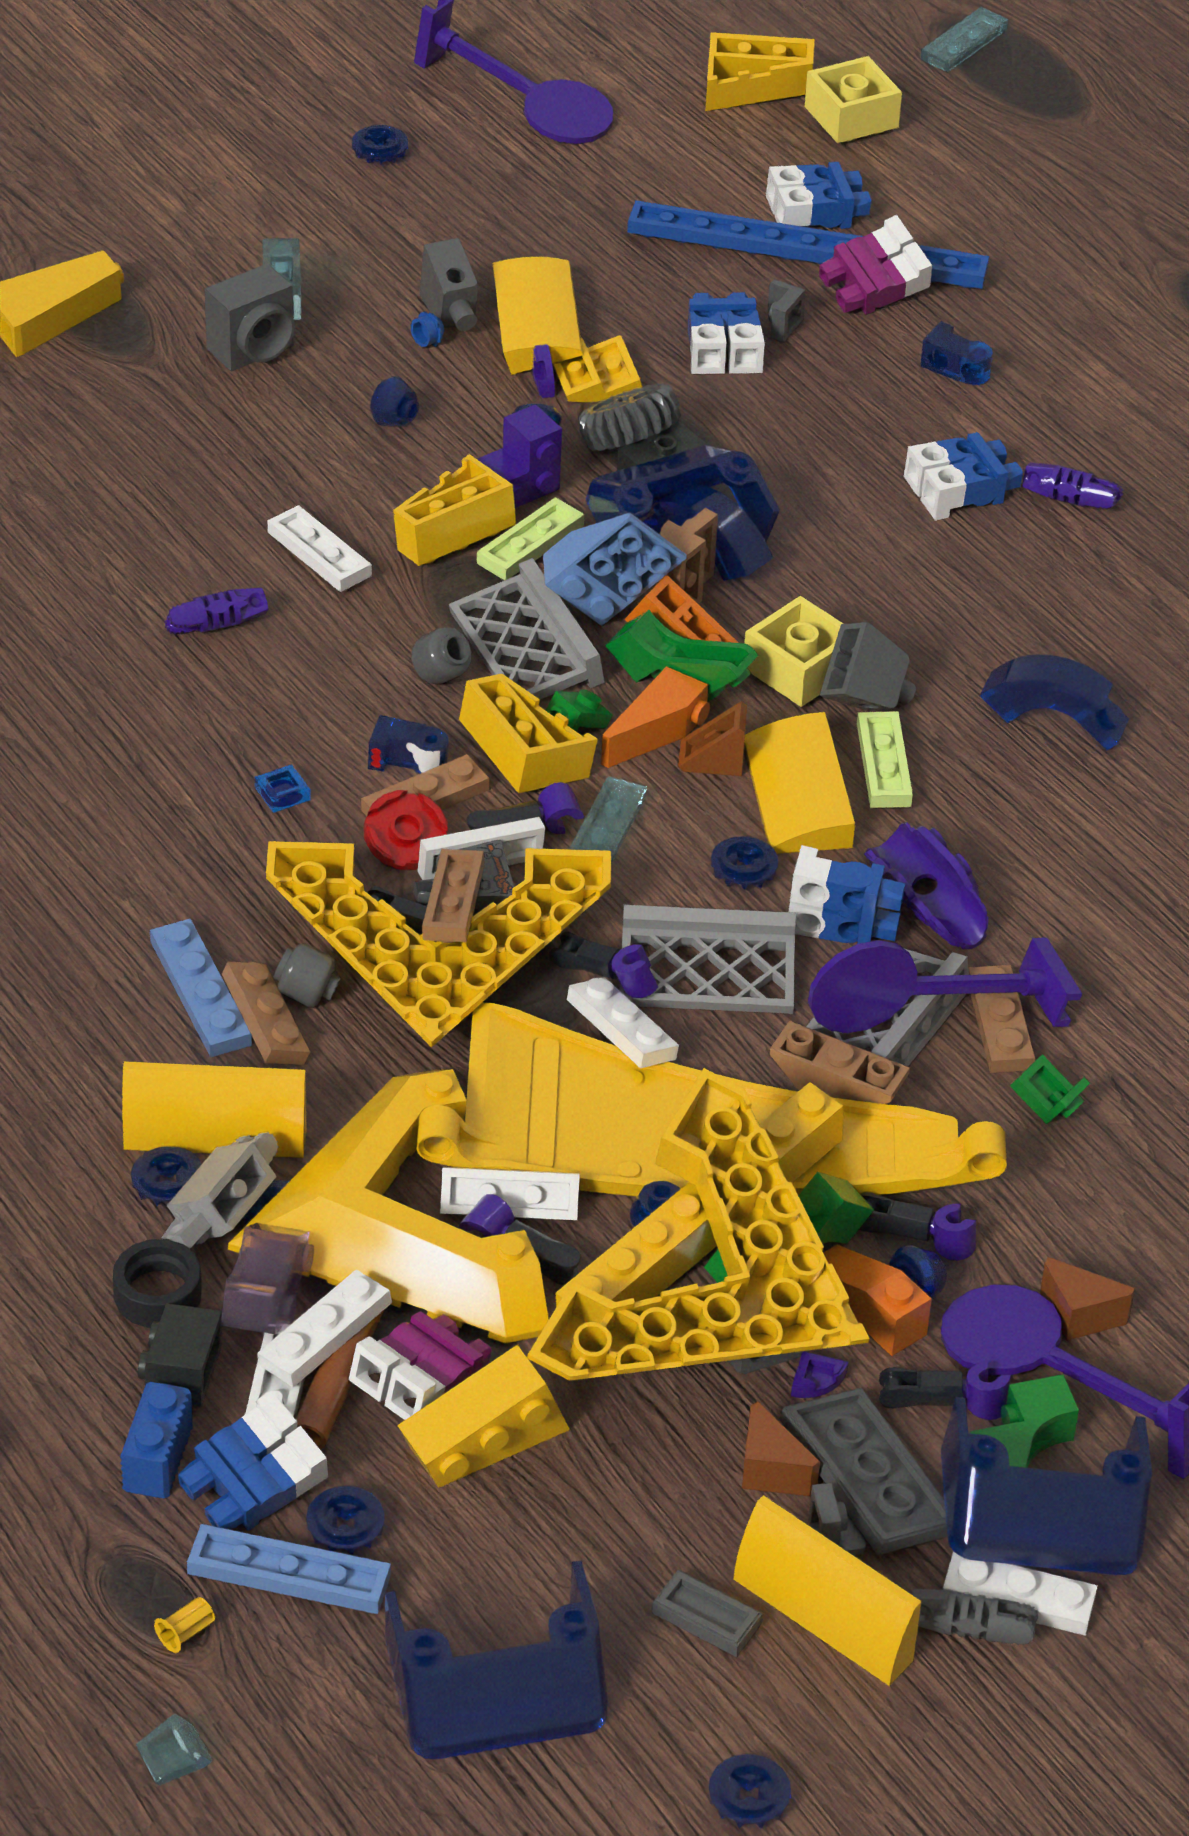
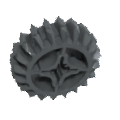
(629, 417)

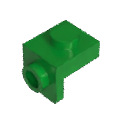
(580, 708)
(1048, 1090)

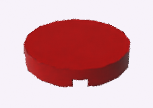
(398, 824)

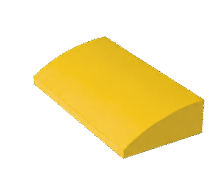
(536, 309)
(799, 785)
(212, 1106)
(828, 1591)

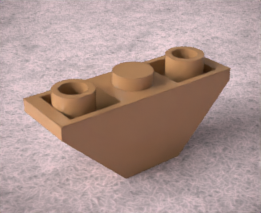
(836, 1066)

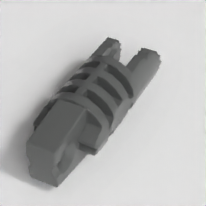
(976, 1616)

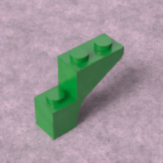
(648, 647)
(833, 1209)
(1035, 1418)

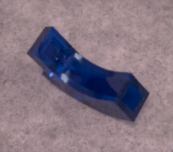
(738, 540)
(1056, 685)

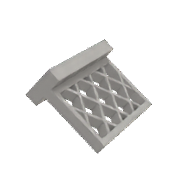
(552, 616)
(709, 932)
(914, 1021)

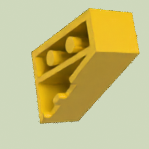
(756, 69)
(454, 513)
(522, 737)
(484, 1419)

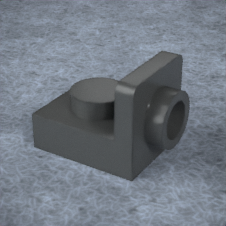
(785, 309)
(833, 1521)

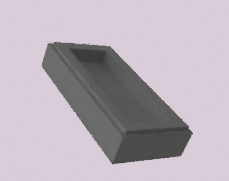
(707, 1613)

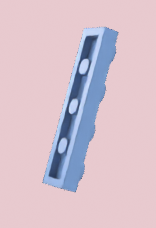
(200, 988)
(289, 1568)

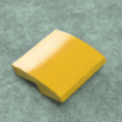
(599, 373)

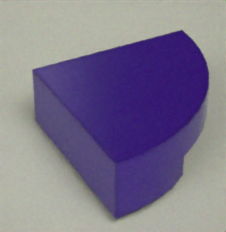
(543, 371)
(817, 1375)

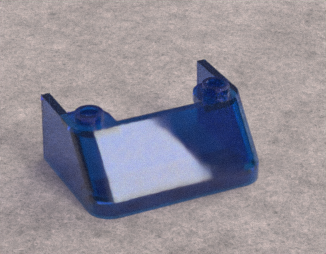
(708, 465)
(1044, 1514)
(500, 1694)

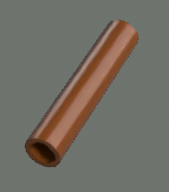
(330, 1389)

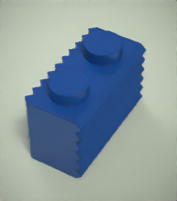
(156, 1440)

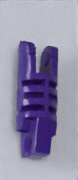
(1071, 485)
(217, 611)

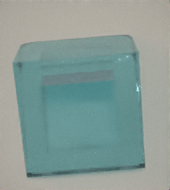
(173, 1750)

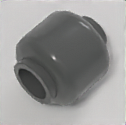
(441, 655)
(307, 975)

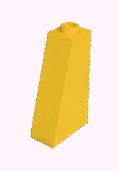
(56, 299)

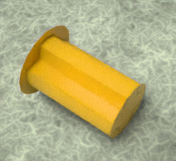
(184, 1624)

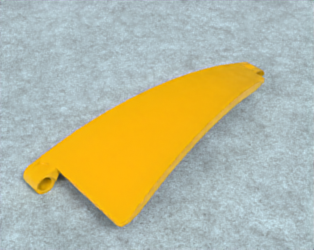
(585, 1108)

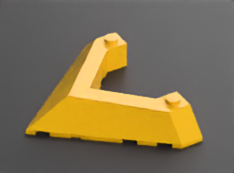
(430, 980)
(415, 1256)
(778, 1281)

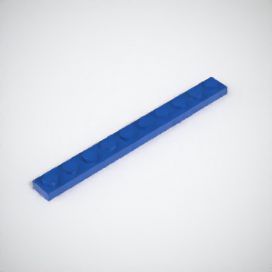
(783, 240)

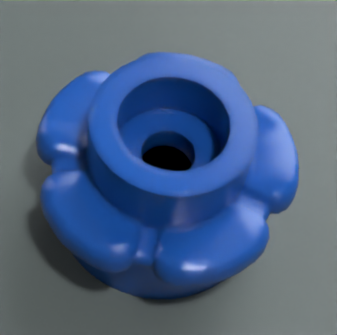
(427, 329)

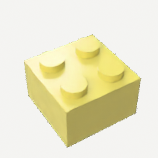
(853, 99)
(794, 649)

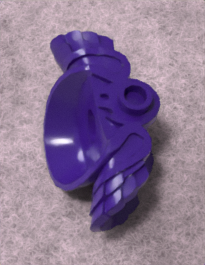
(955, 904)

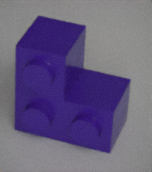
(528, 454)

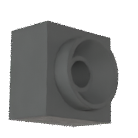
(249, 317)

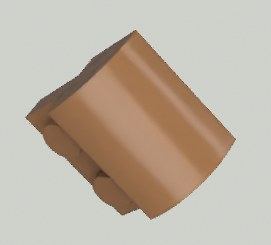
(698, 542)

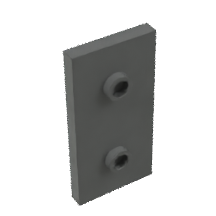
(869, 1470)

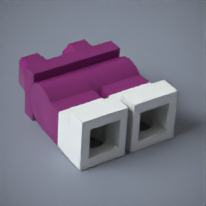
(877, 268)
(416, 1362)

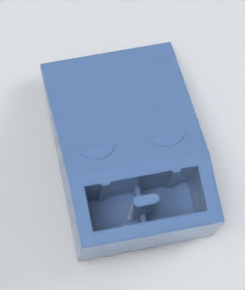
(608, 565)

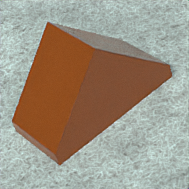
(716, 745)
(1085, 1299)
(776, 1458)

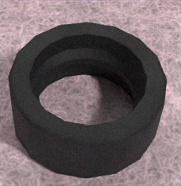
(149, 1257)

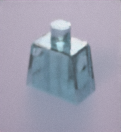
(284, 257)

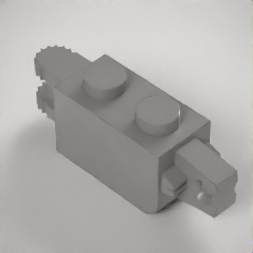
(222, 1190)

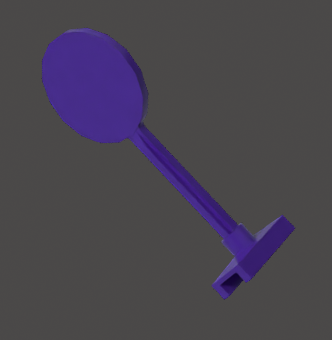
(555, 108)
(879, 976)
(1022, 1330)

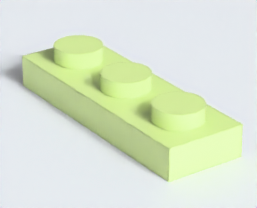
(529, 538)
(884, 759)

